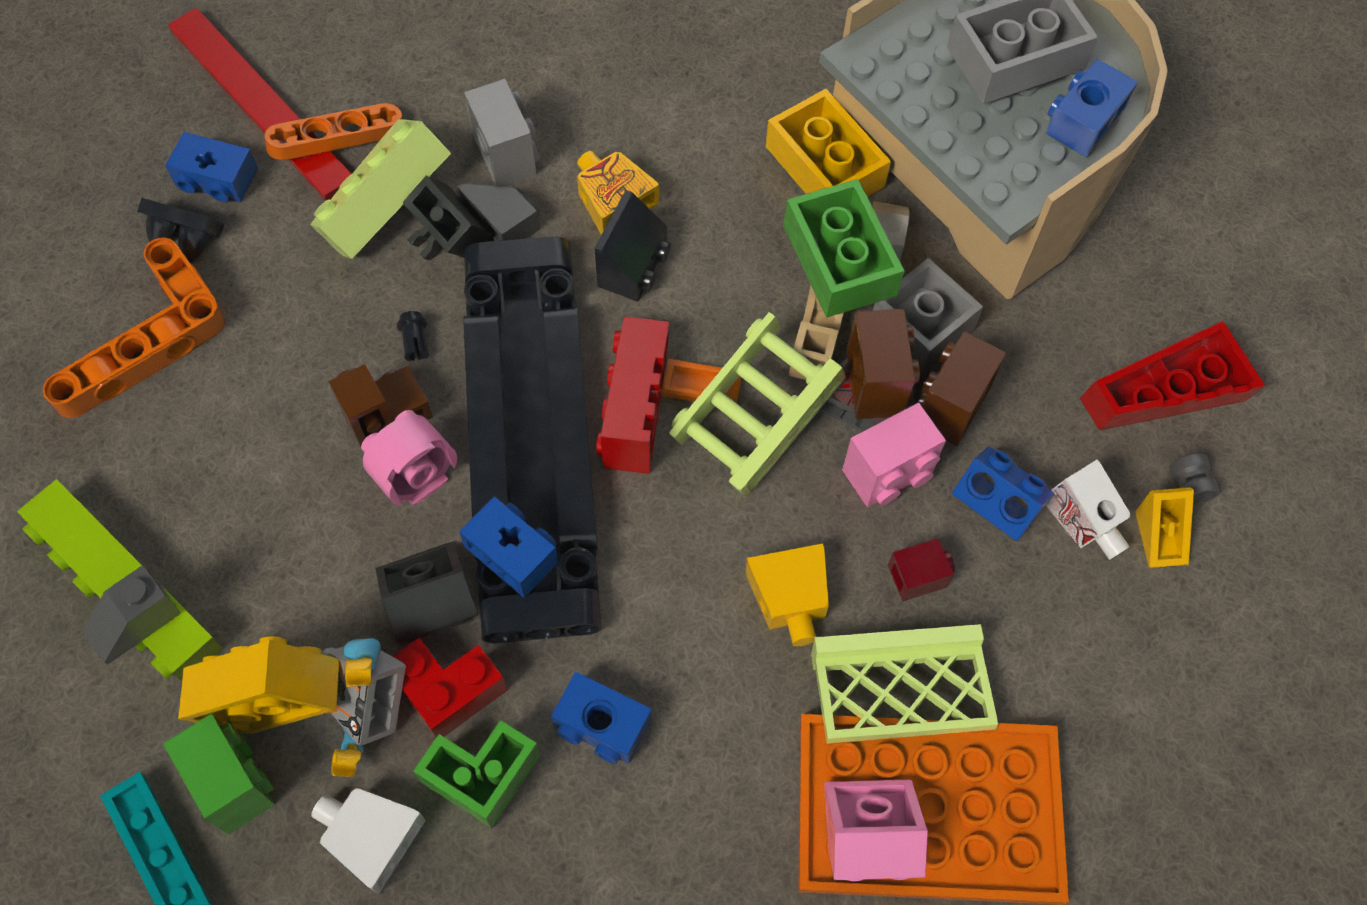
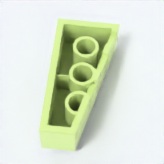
(379, 186)

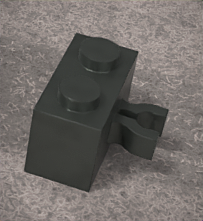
(444, 218)

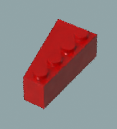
(1178, 380)
(634, 395)

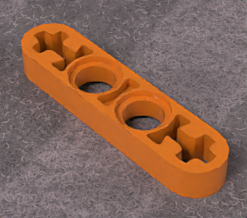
(332, 125)

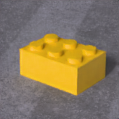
(825, 146)
(260, 685)

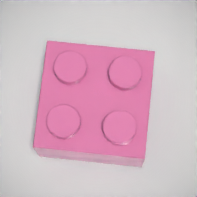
(893, 456)

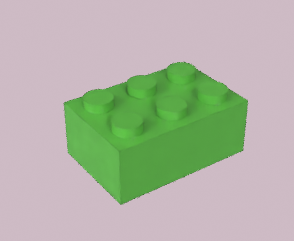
(842, 248)

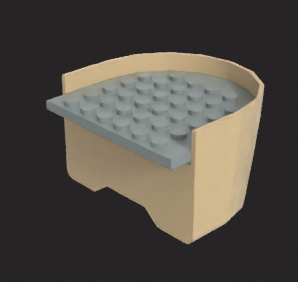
(990, 168)

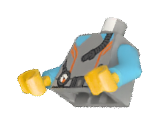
(366, 699)

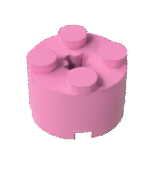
(408, 458)

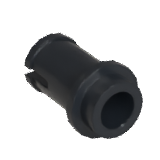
(413, 335)

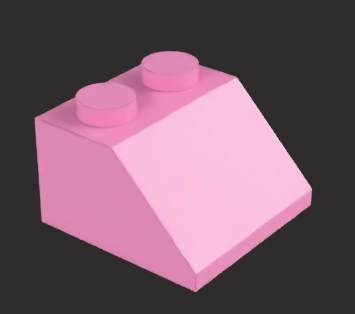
(875, 830)

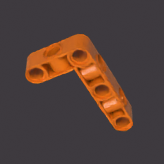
(160, 338)

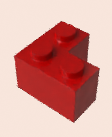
(452, 694)

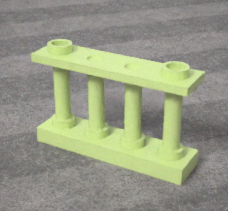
(771, 440)

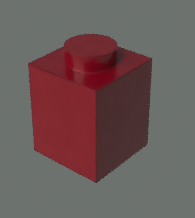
(921, 569)

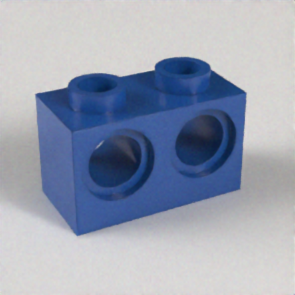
(998, 501)

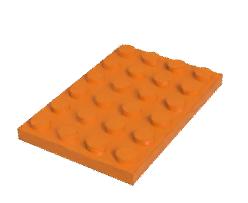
(984, 799)

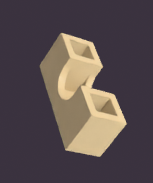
(816, 334)

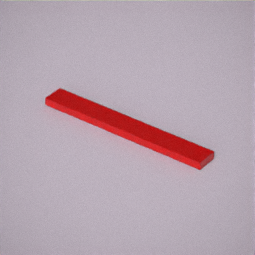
(253, 95)

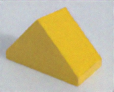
(1166, 526)

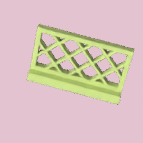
(906, 649)

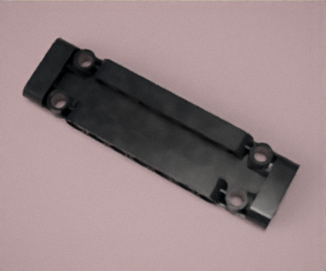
(530, 429)

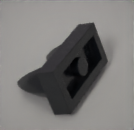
(193, 231)

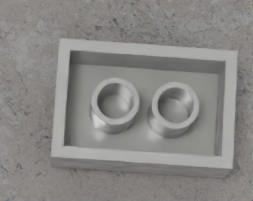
(1019, 45)

